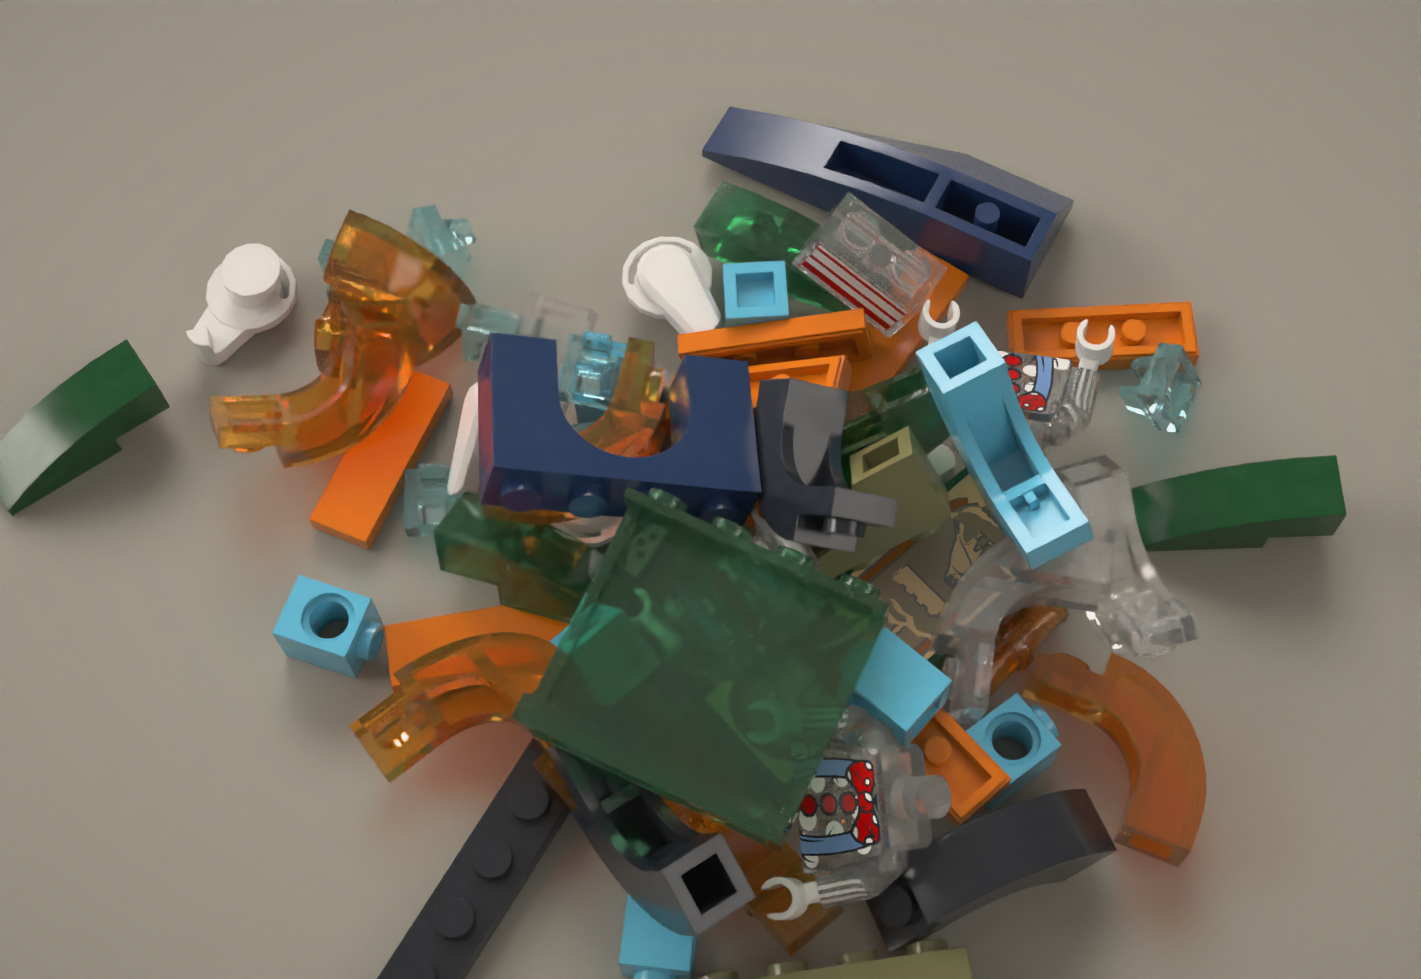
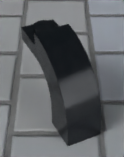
(802, 468)
(988, 859)
(663, 864)

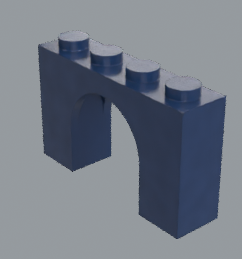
(541, 463)

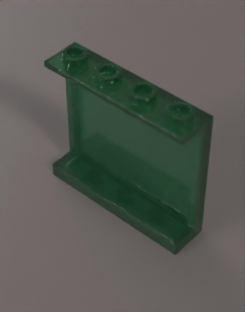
(707, 667)

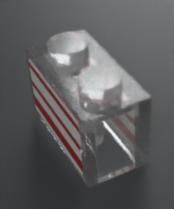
(870, 265)

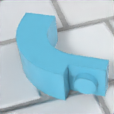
(999, 448)

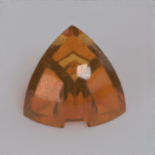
(382, 265)

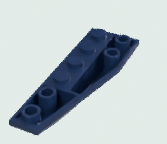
(937, 197)

